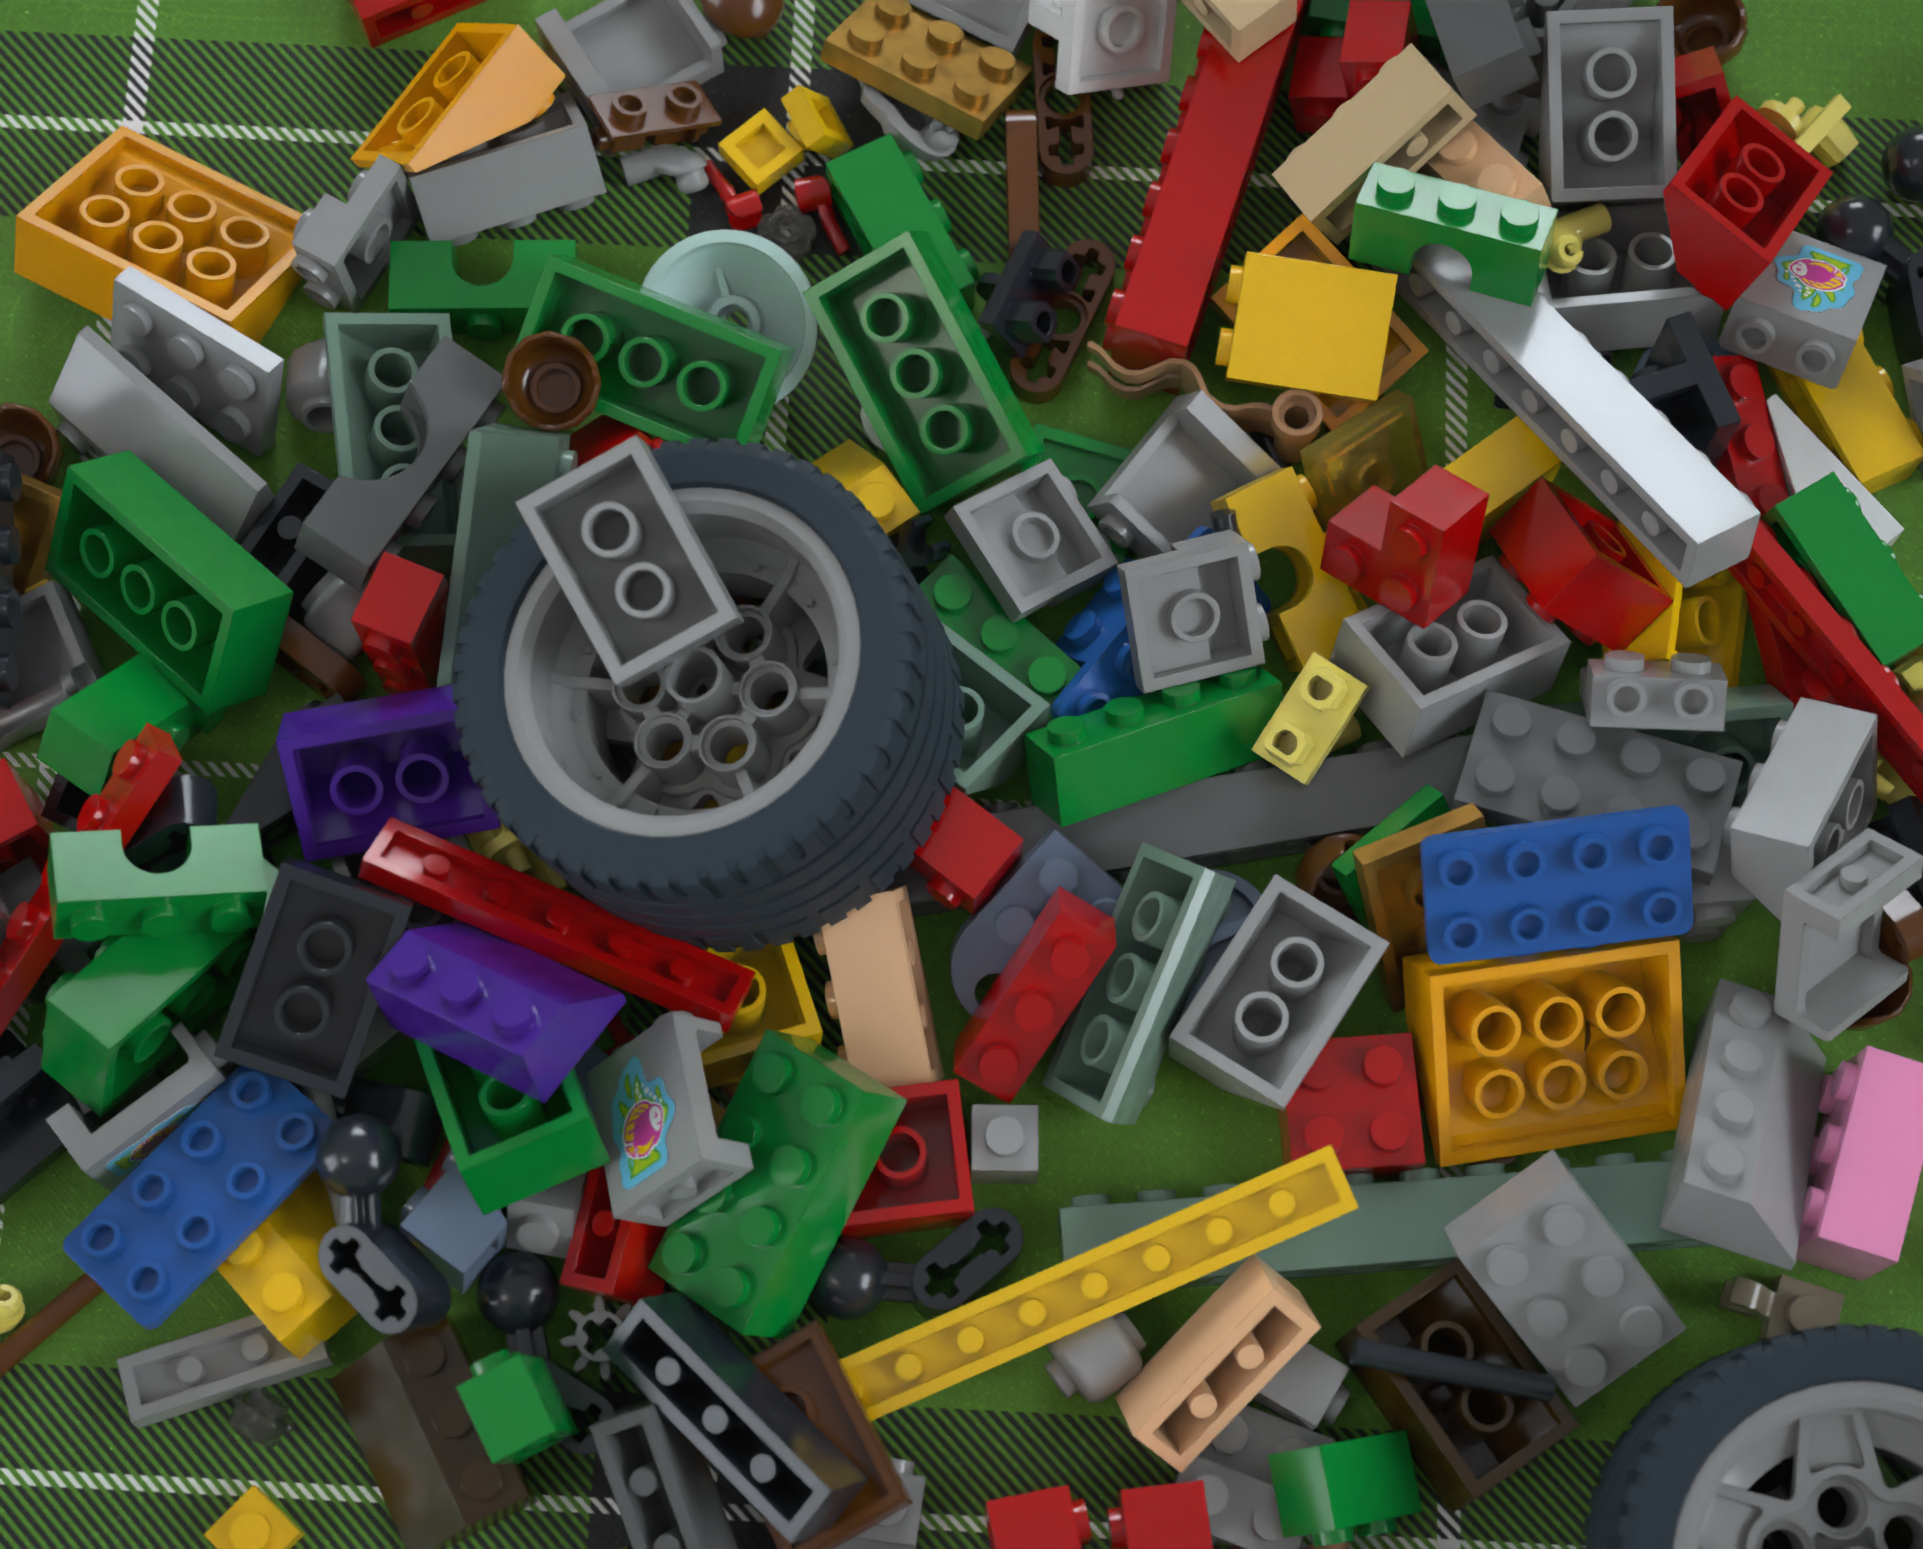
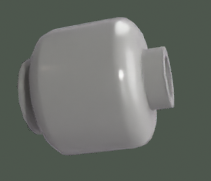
(309, 388)
(330, 612)
(1096, 1358)

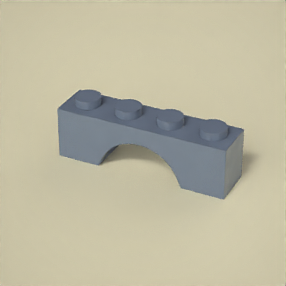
(448, 1222)

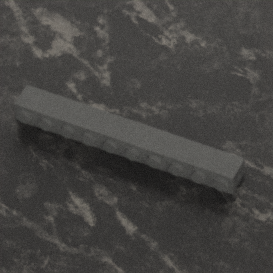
(1241, 814)

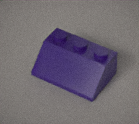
(377, 761)
(492, 1004)

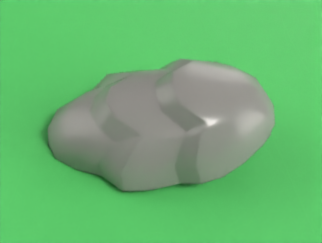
(910, 128)

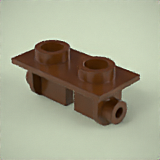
(662, 112)

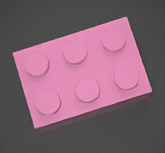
(1863, 1164)

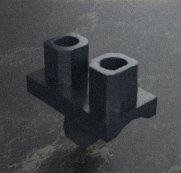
(1021, 296)

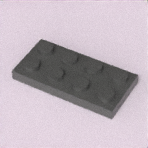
(1552, 765)

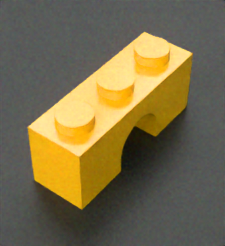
(1280, 516)

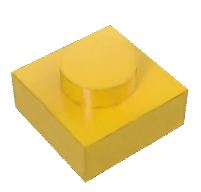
(815, 123)
(761, 151)
(254, 1524)

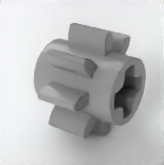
(585, 1343)

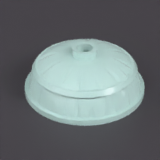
(747, 274)

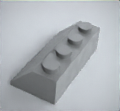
(117, 409)
(1745, 1129)

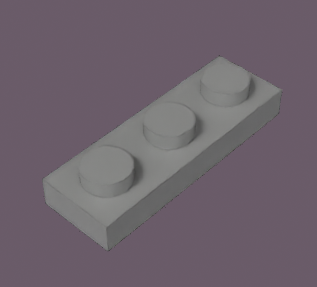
(209, 1369)

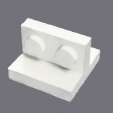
(1108, 41)

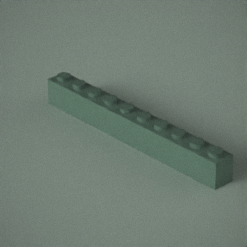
(1396, 1222)

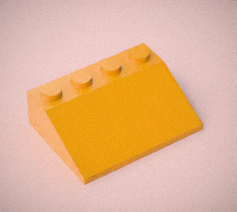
(168, 220)
(1507, 1044)

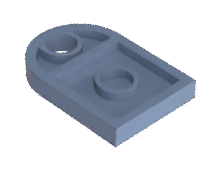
(1004, 919)

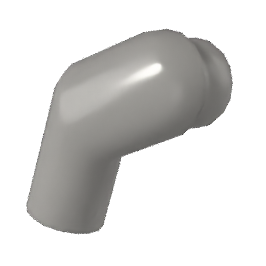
(666, 160)

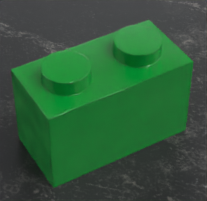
(515, 1406)
(1345, 1486)

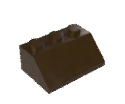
(1457, 1433)
(424, 1441)

